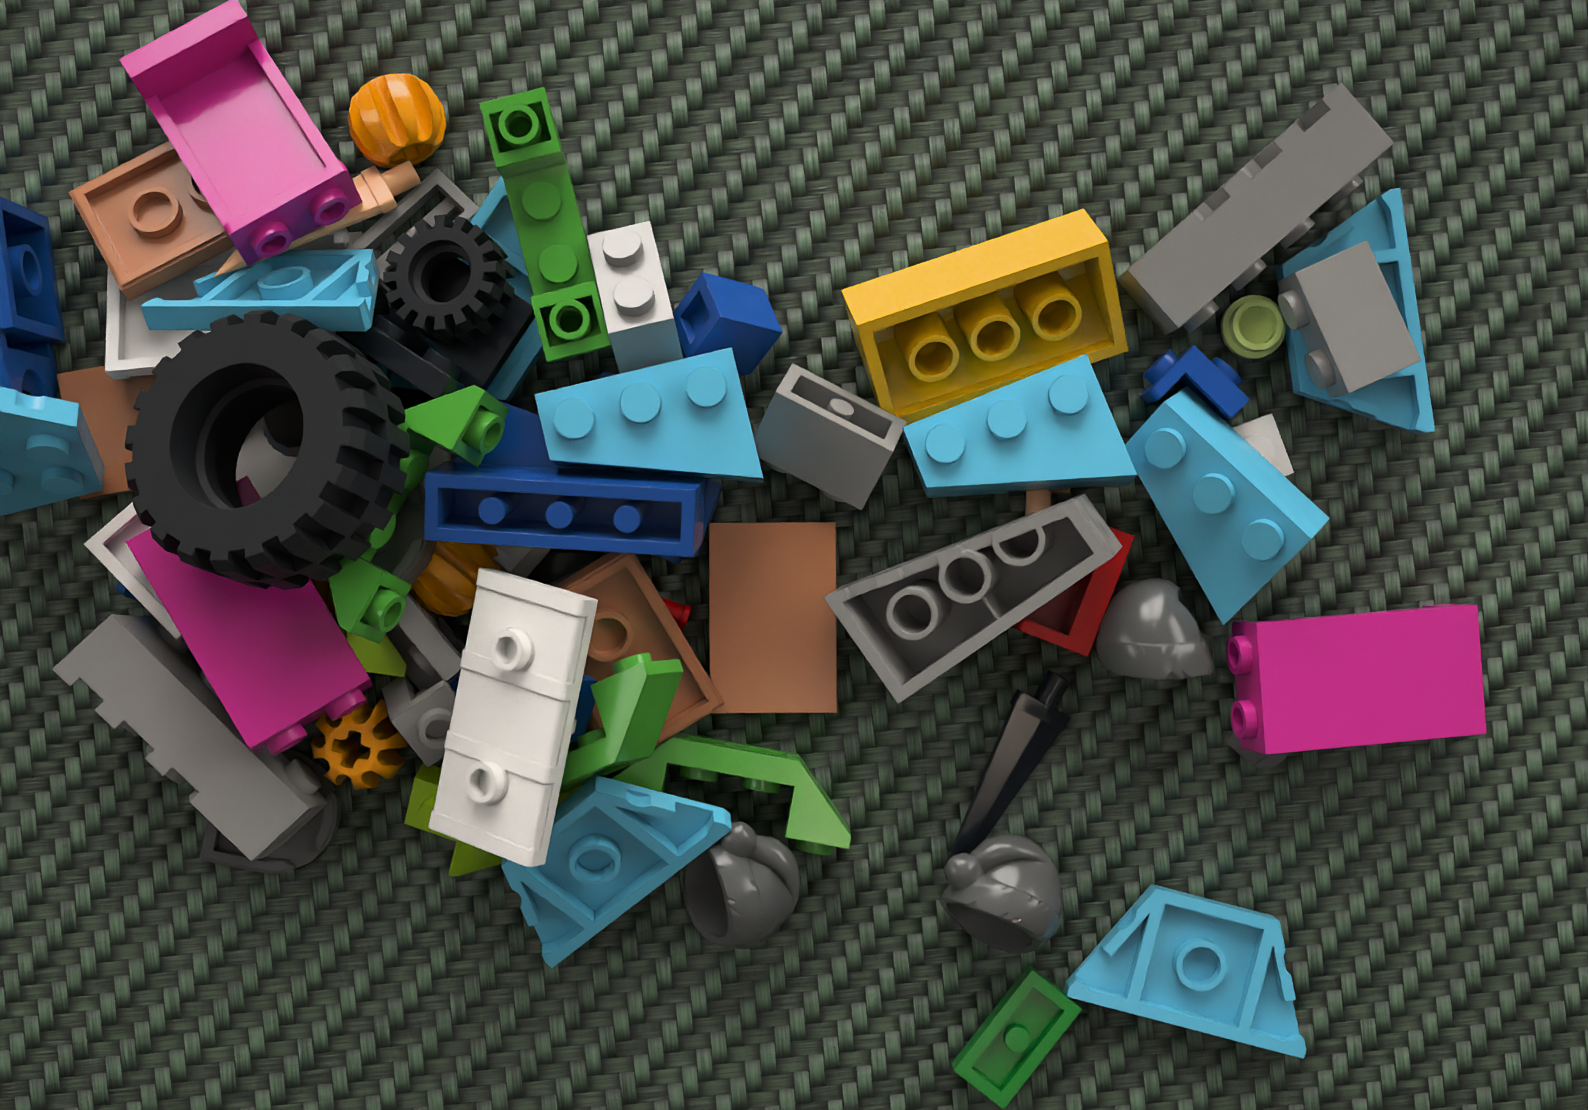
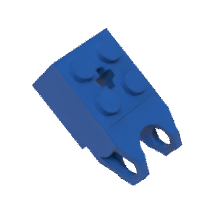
(28, 302)

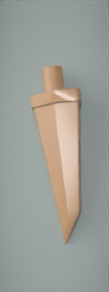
(377, 196)

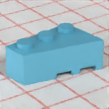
(656, 420)
(1023, 437)
(1220, 500)

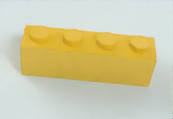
(987, 316)

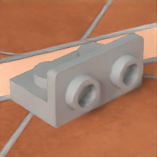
(427, 645)

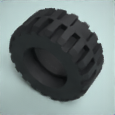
(200, 417)

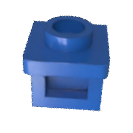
(1210, 380)

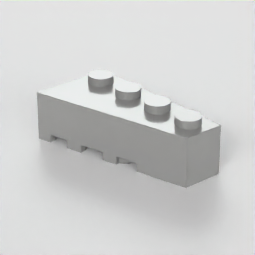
(1254, 211)
(958, 598)
(163, 696)

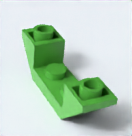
(547, 224)
(461, 423)
(632, 715)
(811, 814)

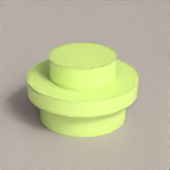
(1253, 327)

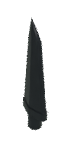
(1021, 744)

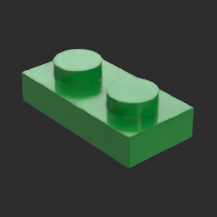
(1016, 1037)

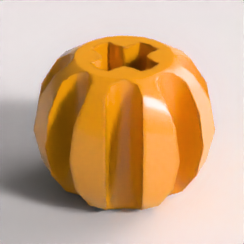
(396, 120)
(451, 576)
(343, 751)

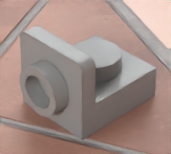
(421, 715)

